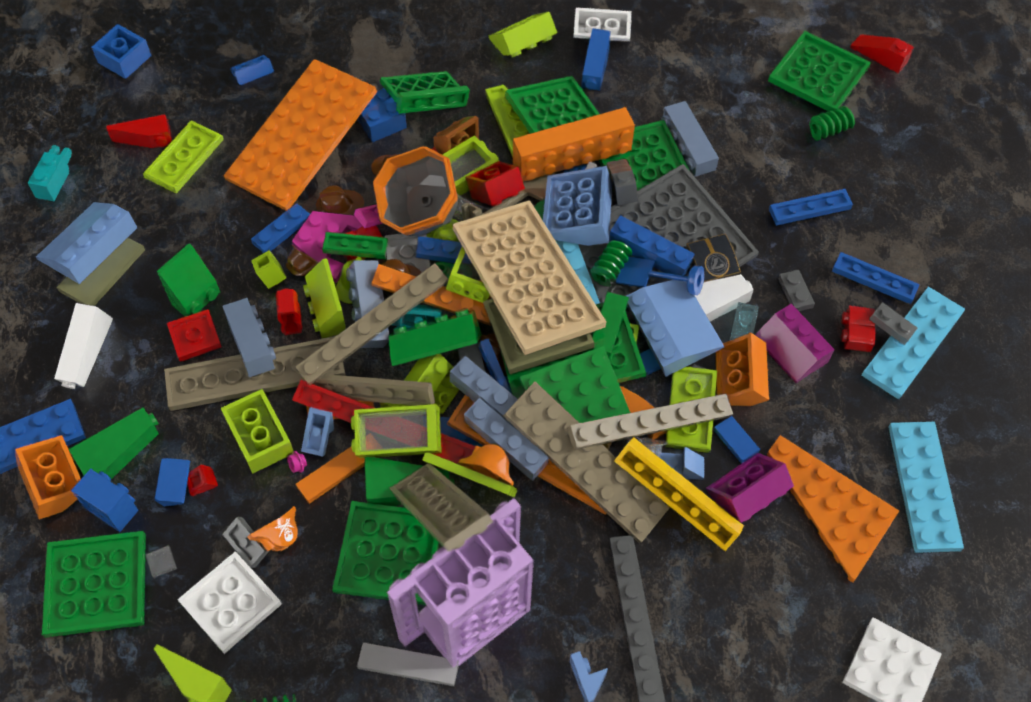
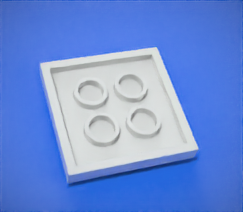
(229, 602)
(891, 665)

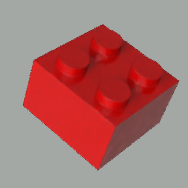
(495, 183)

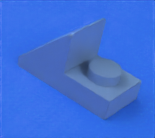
(317, 431)
(687, 464)
(588, 683)

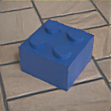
(121, 51)
(381, 117)
(105, 499)

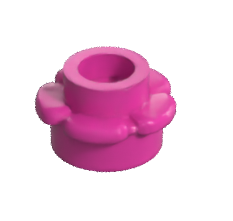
(296, 462)

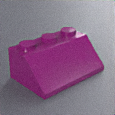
(795, 343)
(751, 486)

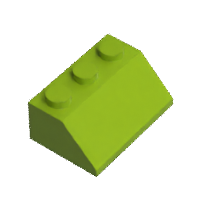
(524, 34)
(324, 301)

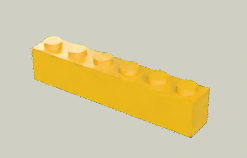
(679, 494)

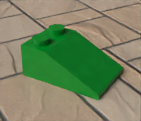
(188, 282)

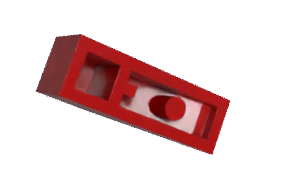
(885, 50)
(145, 132)

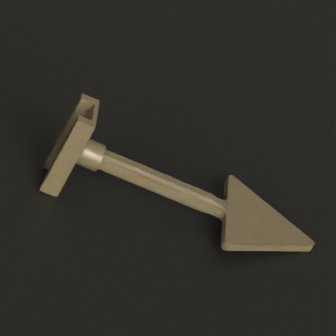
(535, 188)

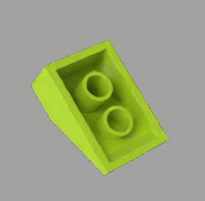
(193, 680)

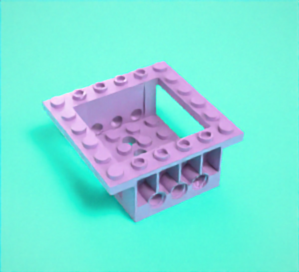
(467, 591)

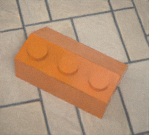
(743, 371)
(48, 475)

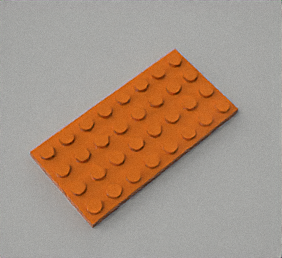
(300, 134)

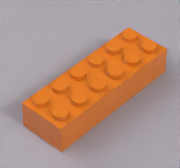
(573, 144)

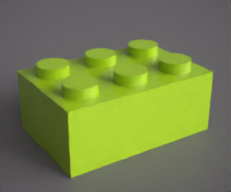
(257, 431)

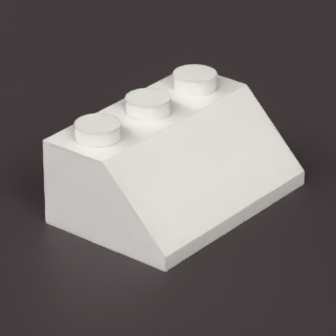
(611, 20)

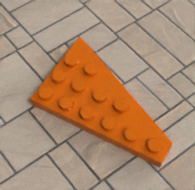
(843, 512)

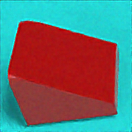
(201, 480)

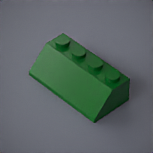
(434, 337)

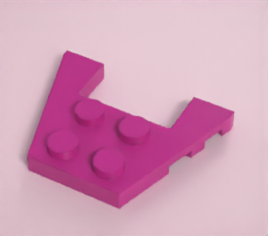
(312, 236)

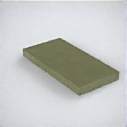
(104, 276)

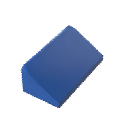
(252, 69)
(172, 481)

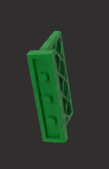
(424, 99)

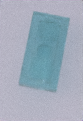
(744, 320)

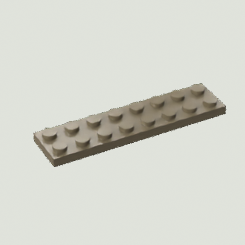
(228, 377)
(590, 468)
(441, 507)

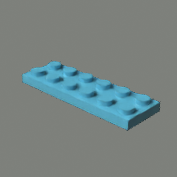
(899, 364)
(925, 487)

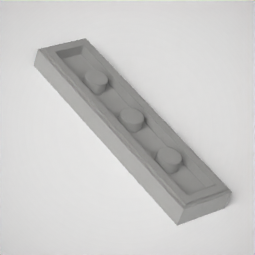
(407, 664)

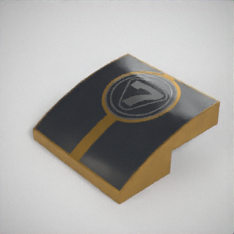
(715, 256)

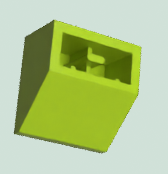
(436, 371)

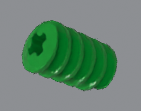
(831, 122)
(610, 263)

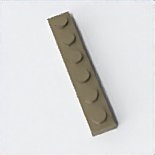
(379, 389)

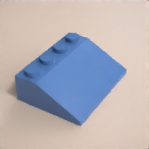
(579, 206)
(88, 240)
(673, 324)

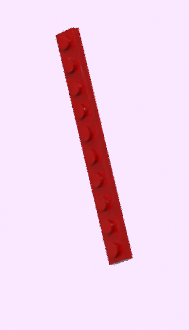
(344, 407)

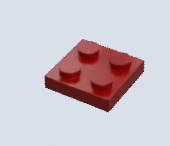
(194, 335)

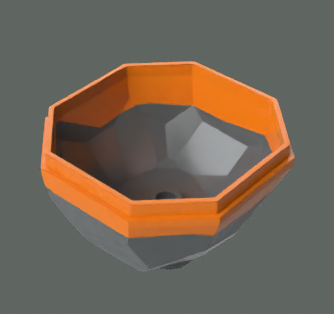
(408, 183)

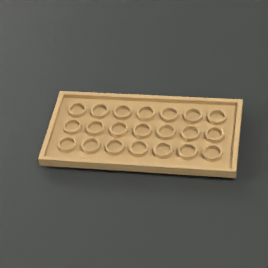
(528, 277)

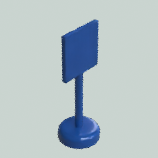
(638, 271)

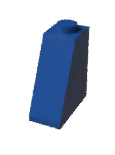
(596, 59)

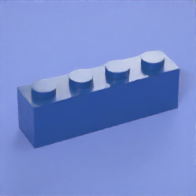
(648, 245)

